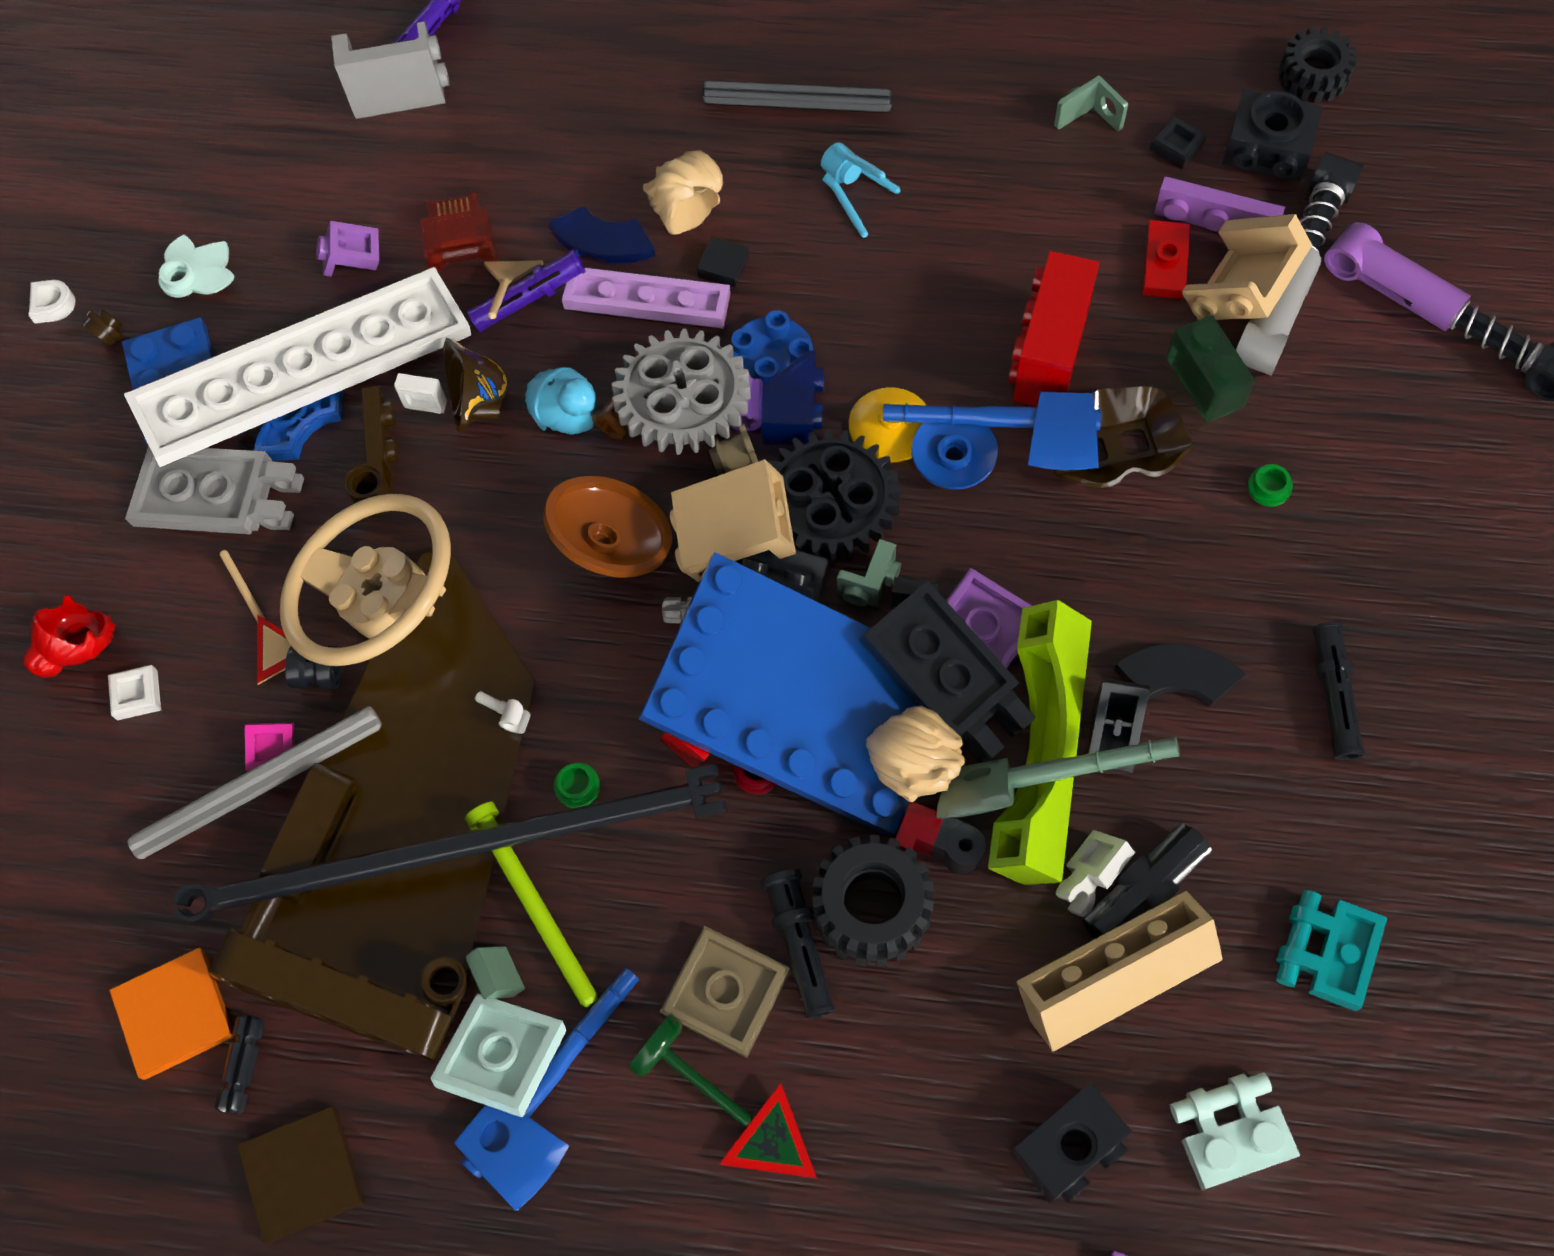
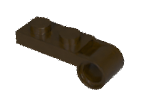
(380, 449)

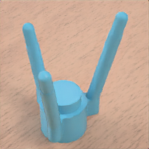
(846, 167)

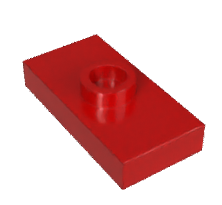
(1166, 259)

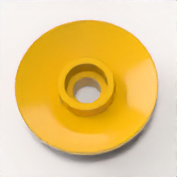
(892, 437)

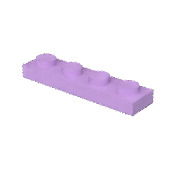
(648, 297)

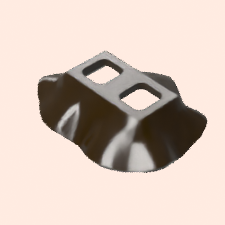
(1129, 411)

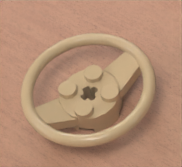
(373, 590)

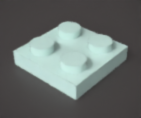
(499, 1055)

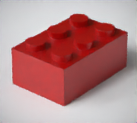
(1052, 326)

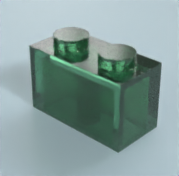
(1210, 368)

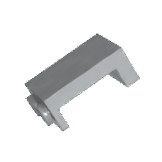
(391, 75)

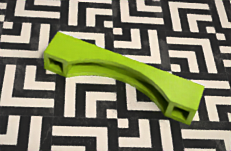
(1033, 832)

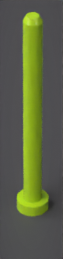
(484, 817)

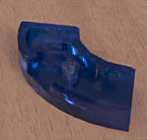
(601, 239)

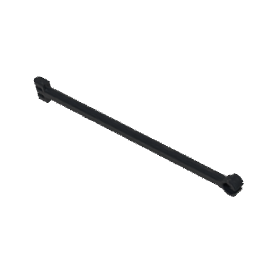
(455, 846)

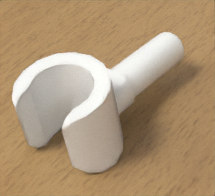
(513, 717)

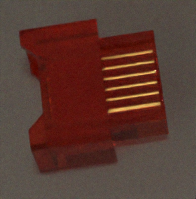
(457, 232)

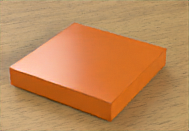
(171, 1013)

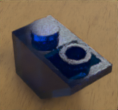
(790, 402)

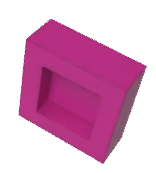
(266, 741)

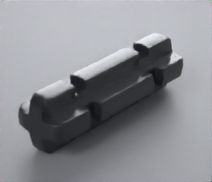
(239, 1064)

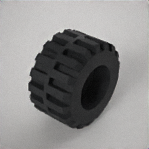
(882, 863)

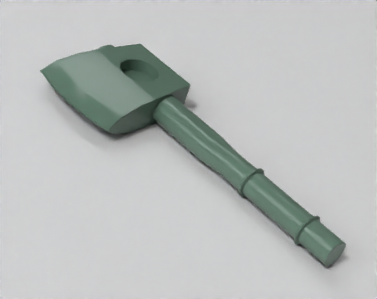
(992, 783)

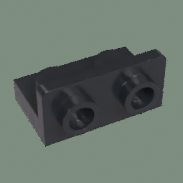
(799, 572)

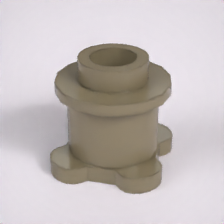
(733, 452)

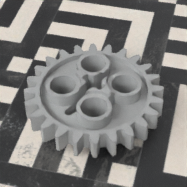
(681, 391)

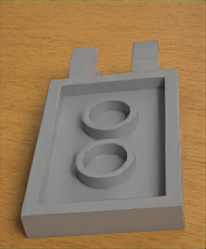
(213, 492)

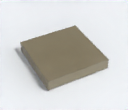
(725, 991)

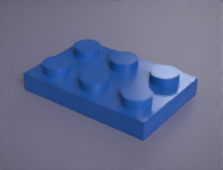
(166, 352)

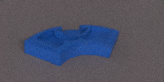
(280, 435)

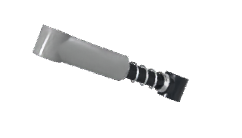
(1266, 337)

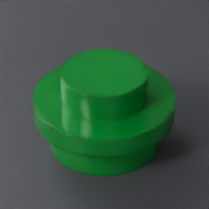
(1270, 485)
(577, 785)

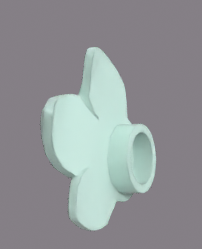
(194, 269)

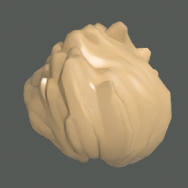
(685, 190)
(915, 753)

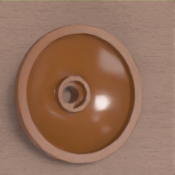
(607, 526)

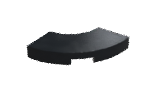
(1181, 670)

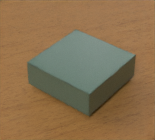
(494, 972)

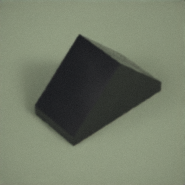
(1117, 716)

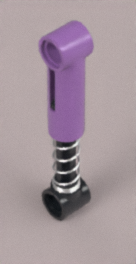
(1364, 257)

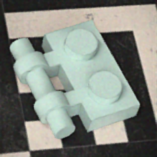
(1241, 1145)

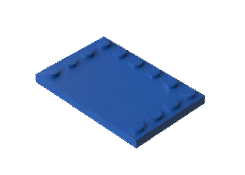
(780, 692)

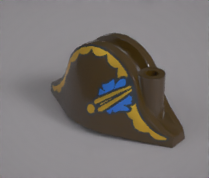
(473, 384)

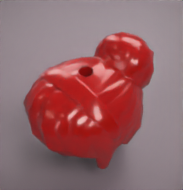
(66, 637)

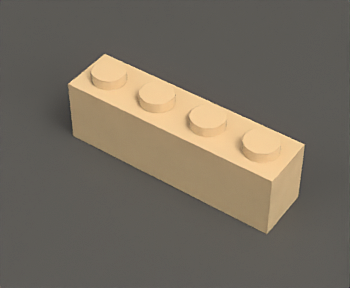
(1120, 970)

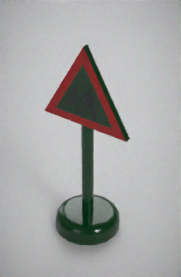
(770, 1138)

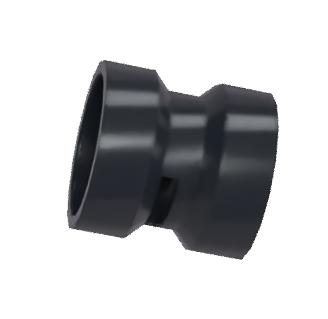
(303, 672)

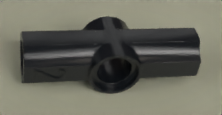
(1149, 880)

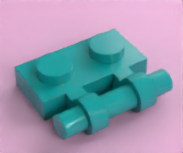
(1347, 952)

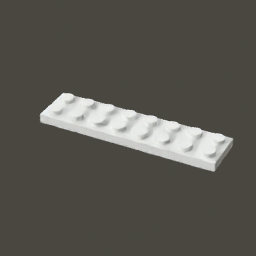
(296, 366)

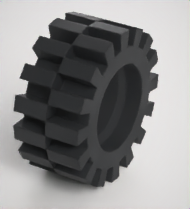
(1321, 48)

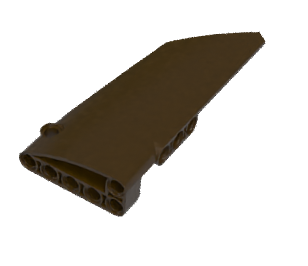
(373, 944)

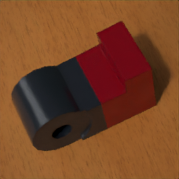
(946, 839)

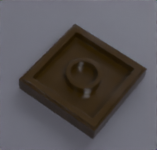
(300, 1174)

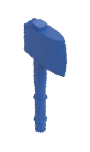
(1062, 426)
(517, 1151)

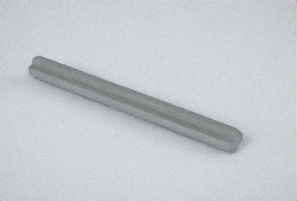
(254, 783)

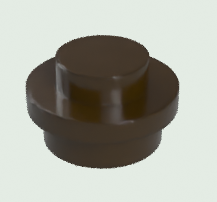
(104, 326)

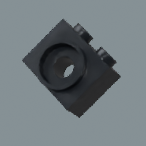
(1272, 134)

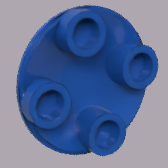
(770, 344)

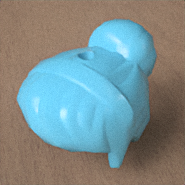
(561, 401)

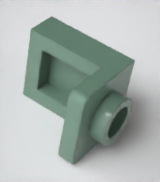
(870, 589)

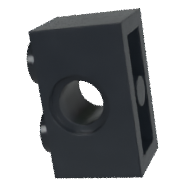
(1090, 1119)

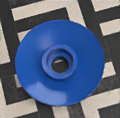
(971, 442)

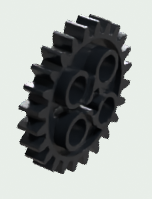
(863, 477)

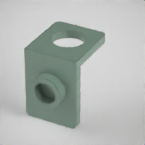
(1088, 97)

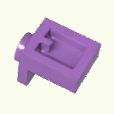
(348, 246)

